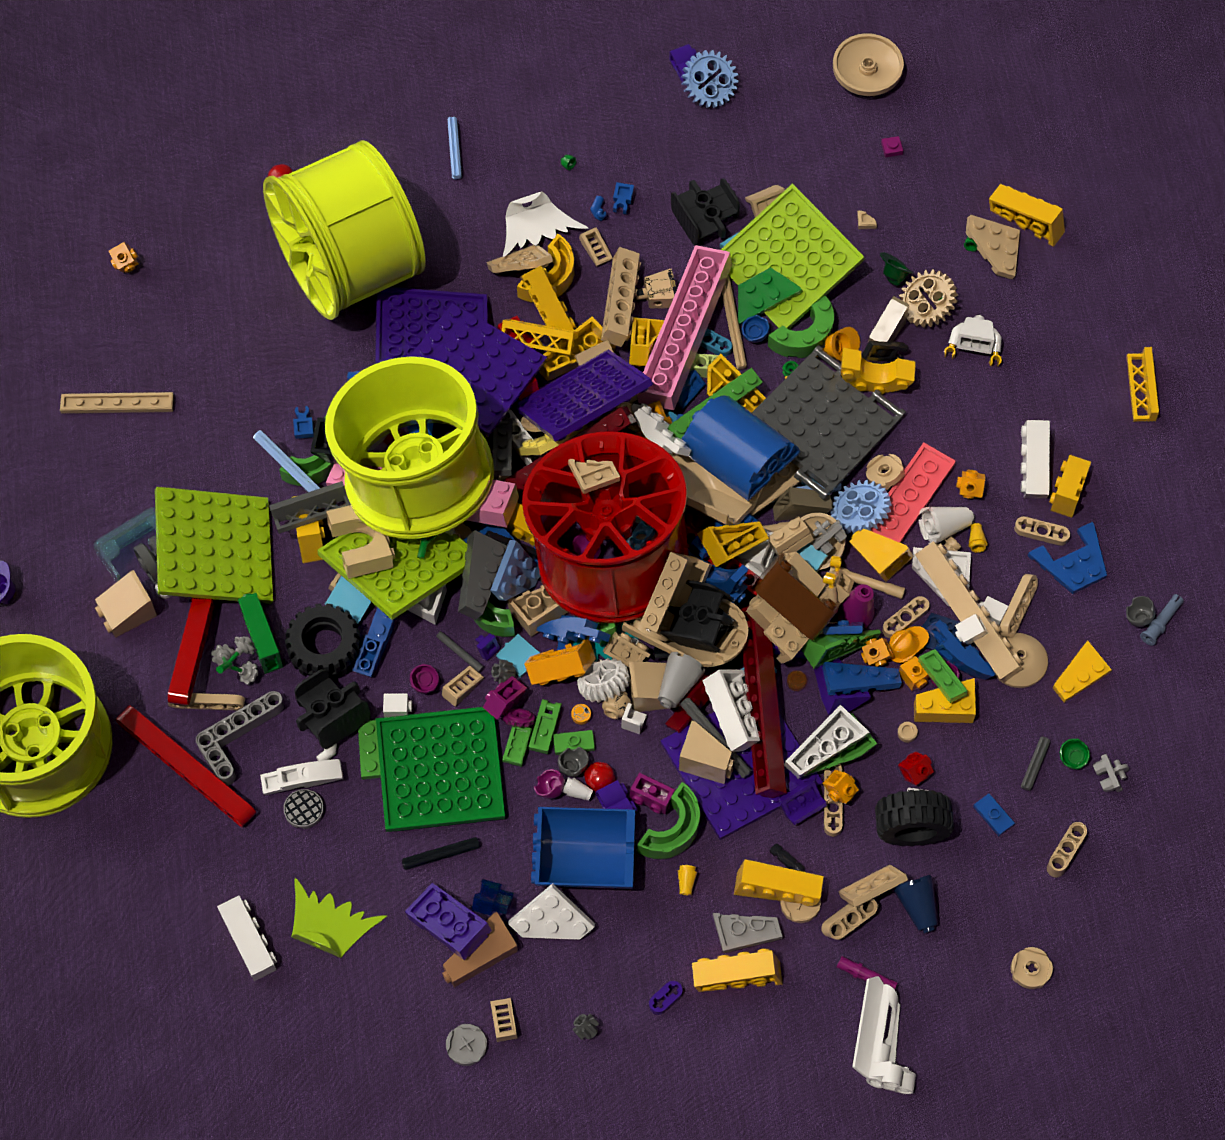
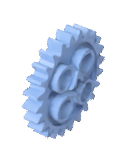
(719, 91)
(861, 506)

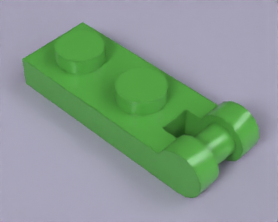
(544, 727)

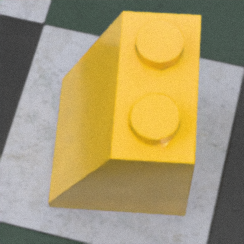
(881, 552)

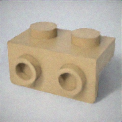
(625, 650)

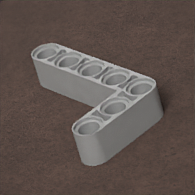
(235, 731)

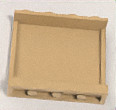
(673, 589)

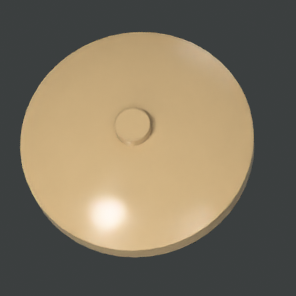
(868, 64)

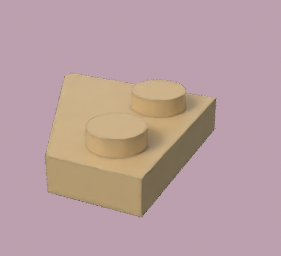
(593, 474)

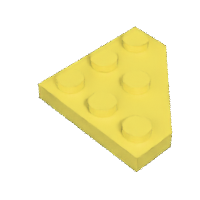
(543, 444)

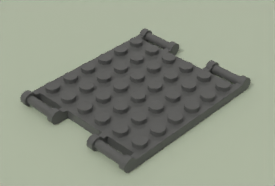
(826, 421)

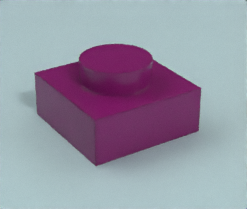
(892, 146)

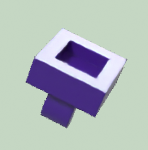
(487, 646)

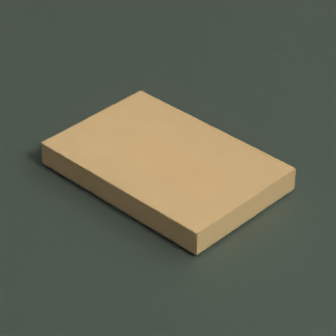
(872, 885)

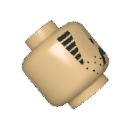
(616, 707)

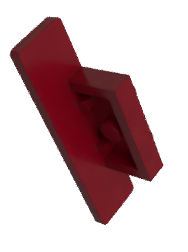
(699, 697)

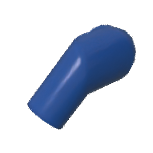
(596, 208)

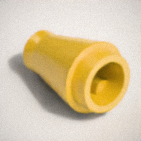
(977, 539)
(686, 878)

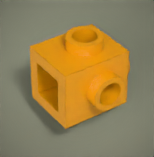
(124, 258)
(971, 484)
(883, 652)
(840, 786)

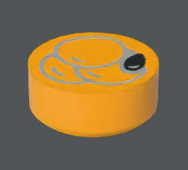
(581, 714)

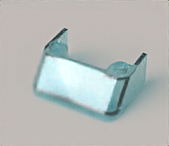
(109, 545)

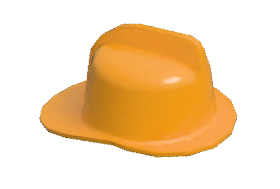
(843, 338)
(907, 643)

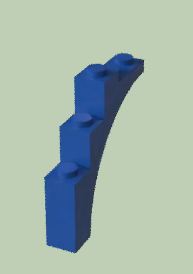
(728, 580)

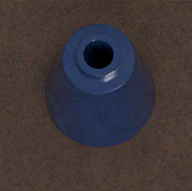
(919, 902)

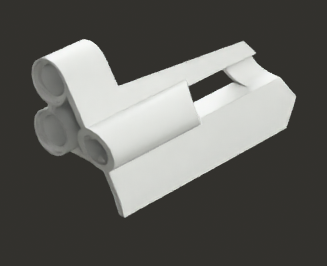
(873, 1055)

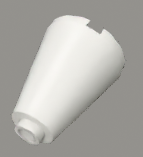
(943, 522)

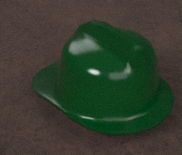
(894, 269)

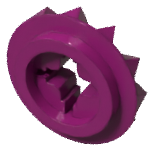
(519, 718)

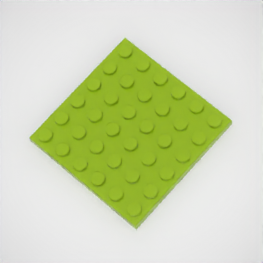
(797, 244)
(212, 545)
(410, 578)

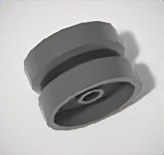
(147, 558)

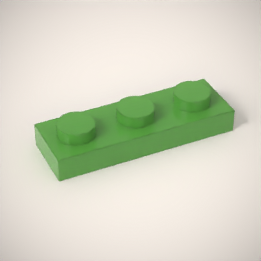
(942, 676)
(369, 751)

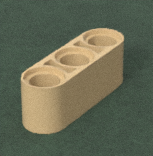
(1062, 857)
(844, 927)

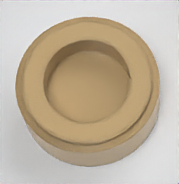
(907, 732)

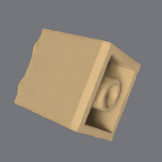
(125, 605)
(646, 685)
(705, 755)

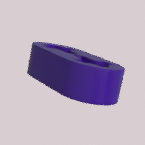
(668, 1001)

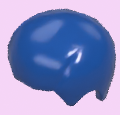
(755, 329)

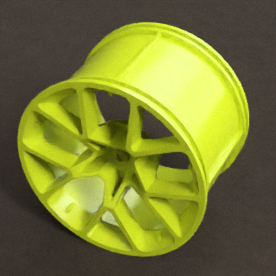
(345, 227)

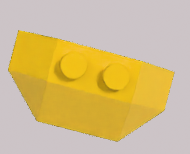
(721, 373)

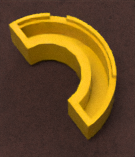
(562, 272)
(873, 376)

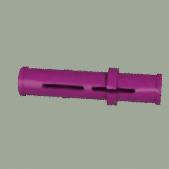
(862, 972)

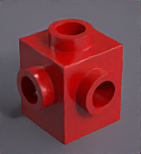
(916, 768)

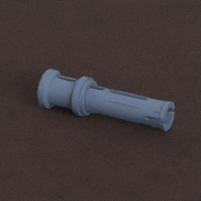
(1157, 626)

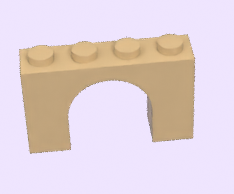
(366, 559)
(765, 613)

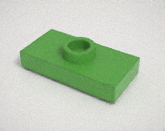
(573, 740)
(517, 745)

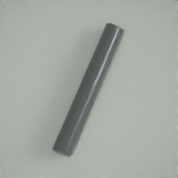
(459, 651)

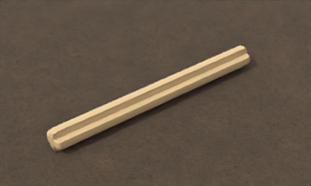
(733, 325)

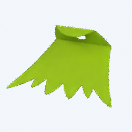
(325, 926)

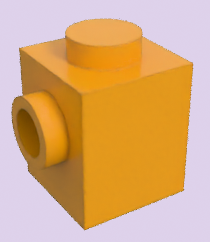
(913, 674)

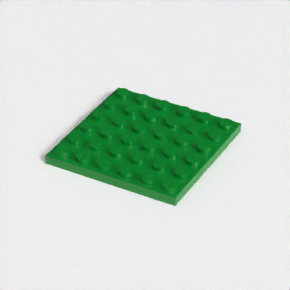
(439, 769)

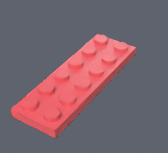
(914, 491)

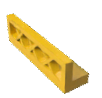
(543, 330)
(1149, 383)

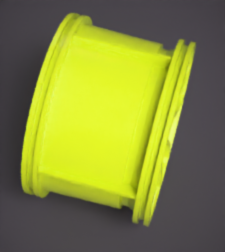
(424, 480)
(81, 765)

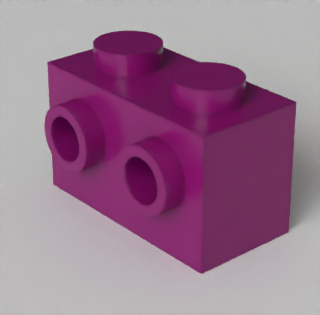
(504, 697)
(651, 793)

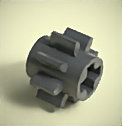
(503, 671)
(585, 1026)

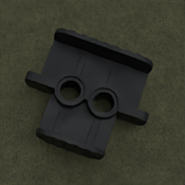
(695, 216)
(697, 620)
(337, 718)

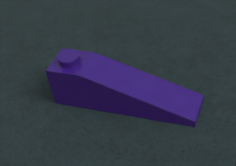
(832, 702)

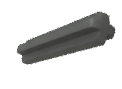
(1035, 763)

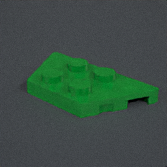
(764, 293)

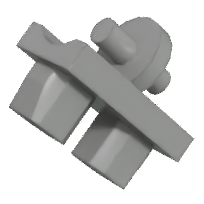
(822, 540)
(1111, 783)

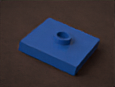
(843, 627)

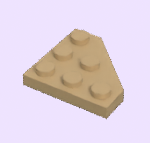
(996, 244)
(523, 259)

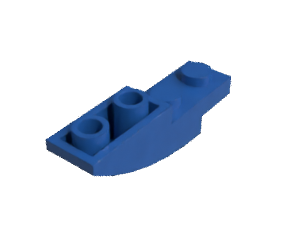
(571, 629)
(374, 644)
(964, 658)

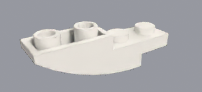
(657, 430)
(301, 775)

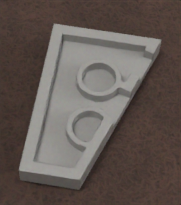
(743, 932)

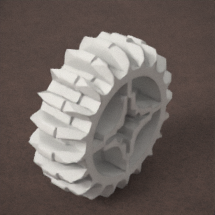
(603, 680)

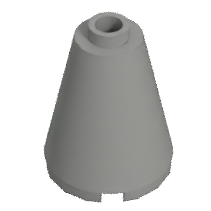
(678, 679)

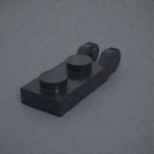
(884, 351)

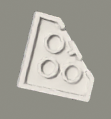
(961, 559)
(551, 917)

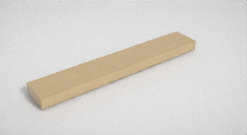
(117, 402)

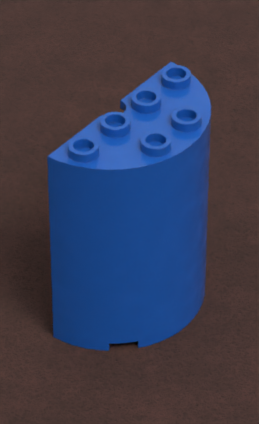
(737, 446)
(583, 847)

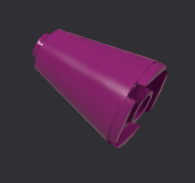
(858, 606)

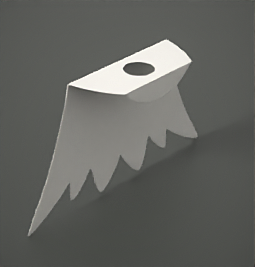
(533, 221)

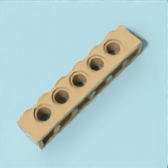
(620, 297)

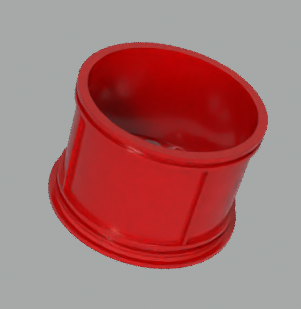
(648, 488)

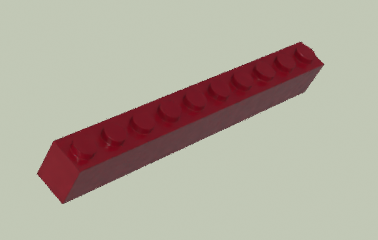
(762, 693)

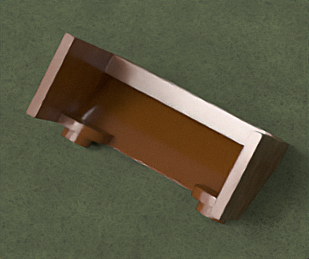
(794, 599)

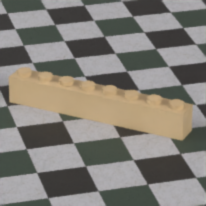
(966, 604)

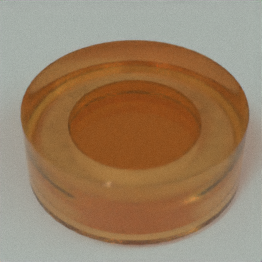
(796, 680)

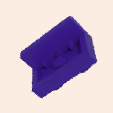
(802, 802)

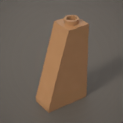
(493, 950)

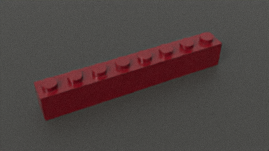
(614, 422)

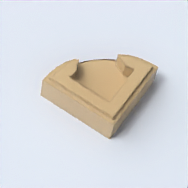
(866, 221)

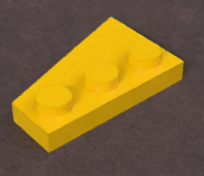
(1081, 673)

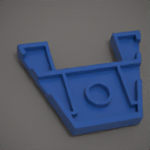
(1078, 568)

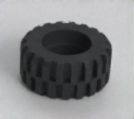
(320, 619)
(914, 817)

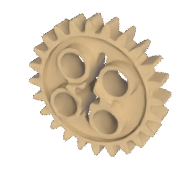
(942, 287)

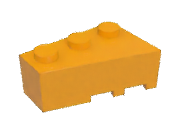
(561, 663)

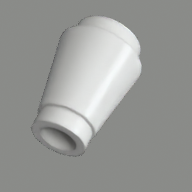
(576, 789)

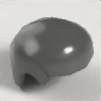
(1141, 611)
(573, 761)

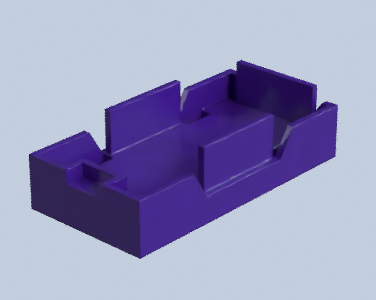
(448, 921)

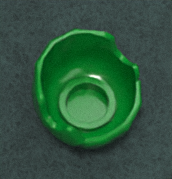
(1074, 754)

